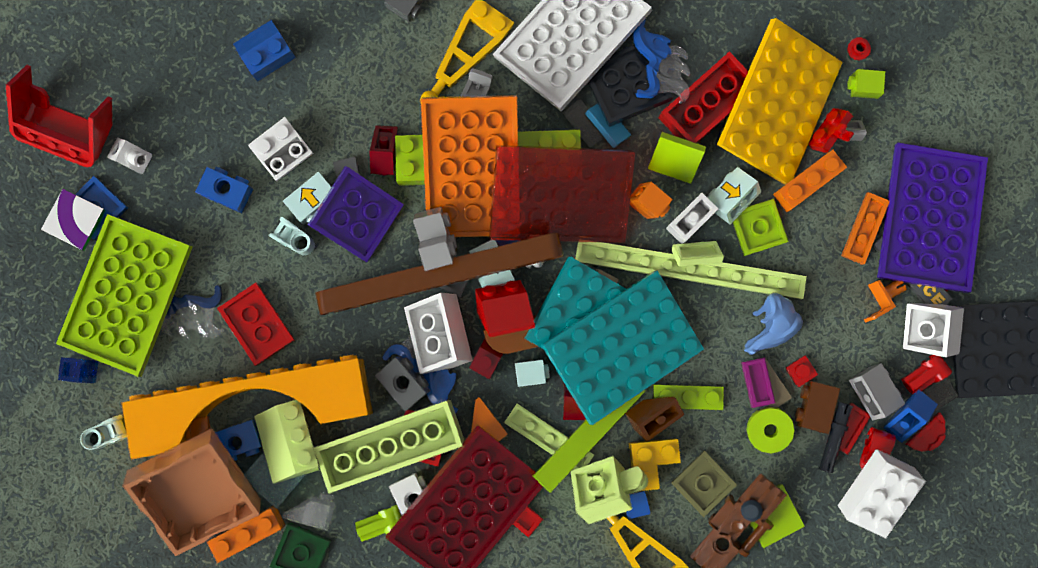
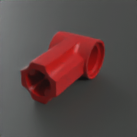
(929, 372)

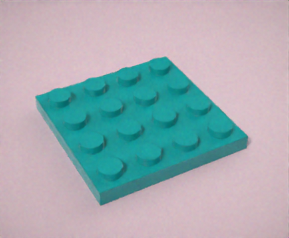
(572, 297)

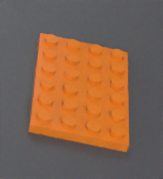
(461, 153)

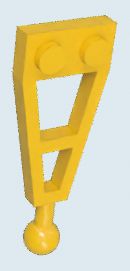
(488, 20)
(618, 523)

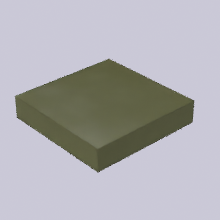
(703, 483)

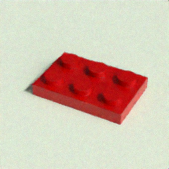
(256, 324)

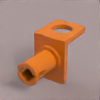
(884, 296)

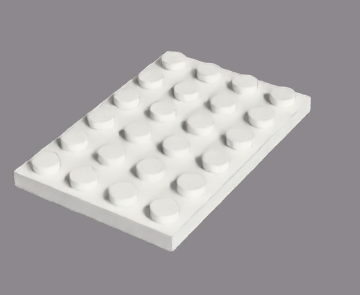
(568, 43)

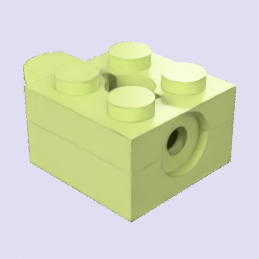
(607, 479)

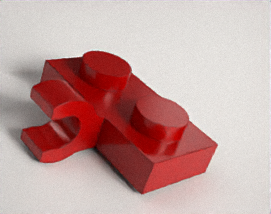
(831, 129)

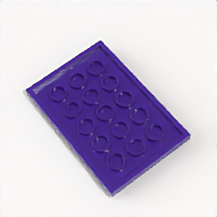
(932, 217)

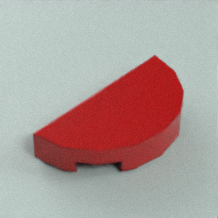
(930, 435)

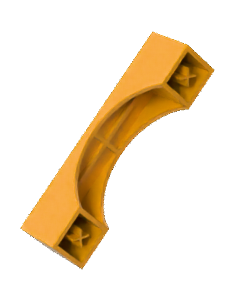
(328, 390)

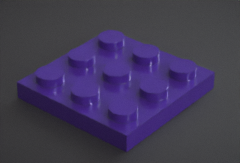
(355, 214)

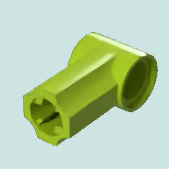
(378, 523)

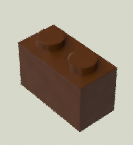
(817, 407)

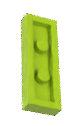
(692, 396)

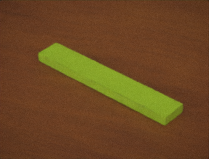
(577, 446)

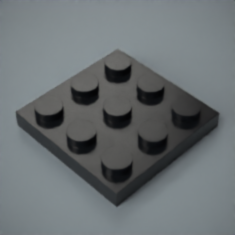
(617, 85)

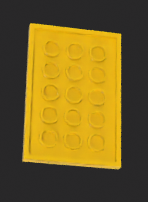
(780, 102)

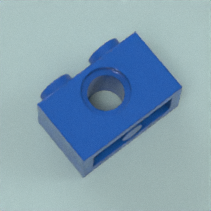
(211, 185)
(247, 433)

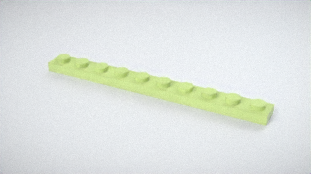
(713, 273)

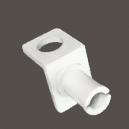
(130, 155)

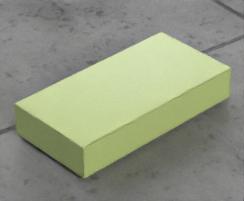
(697, 253)

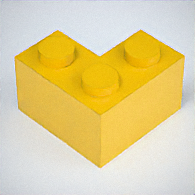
(653, 453)

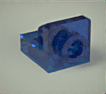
(78, 370)

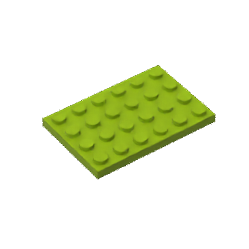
(124, 295)

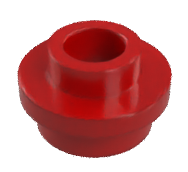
(854, 53)

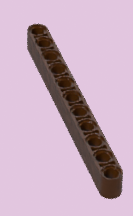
(418, 280)

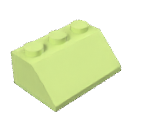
(286, 441)

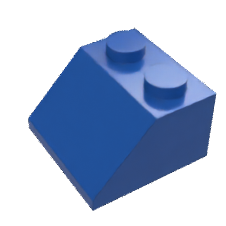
(264, 50)

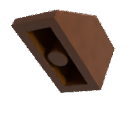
(654, 416)

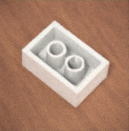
(881, 493)

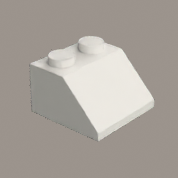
(933, 329)

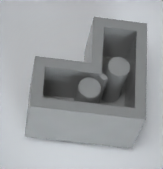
(436, 243)

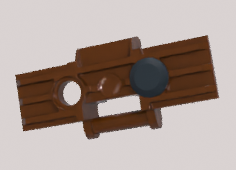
(732, 519)

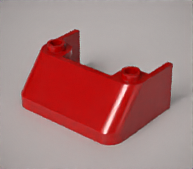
(54, 129)

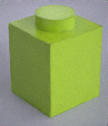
(867, 83)

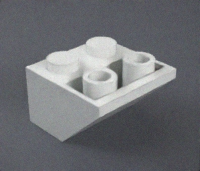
(280, 149)

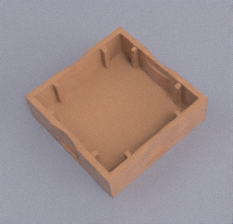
(192, 492)

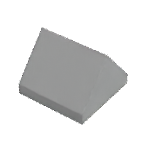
(858, 129)

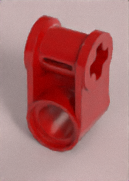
(877, 440)

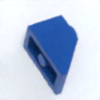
(911, 416)

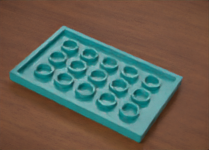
(622, 347)

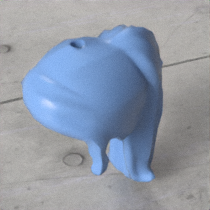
(781, 324)

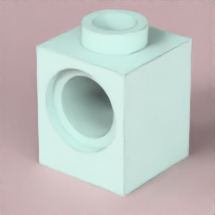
(531, 373)

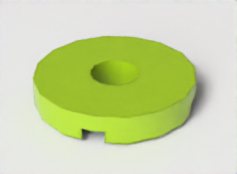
(776, 441)

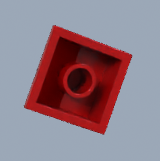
(504, 308)

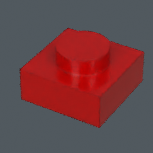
(801, 371)

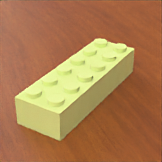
(389, 446)

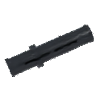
(835, 438)

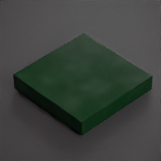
(300, 549)

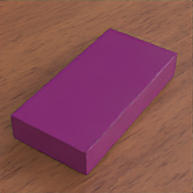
(758, 382)

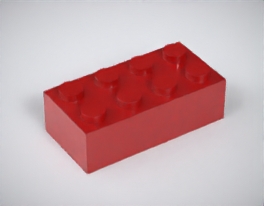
(708, 101)

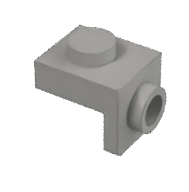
(477, 84)

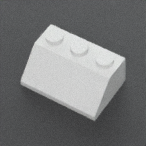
(438, 333)

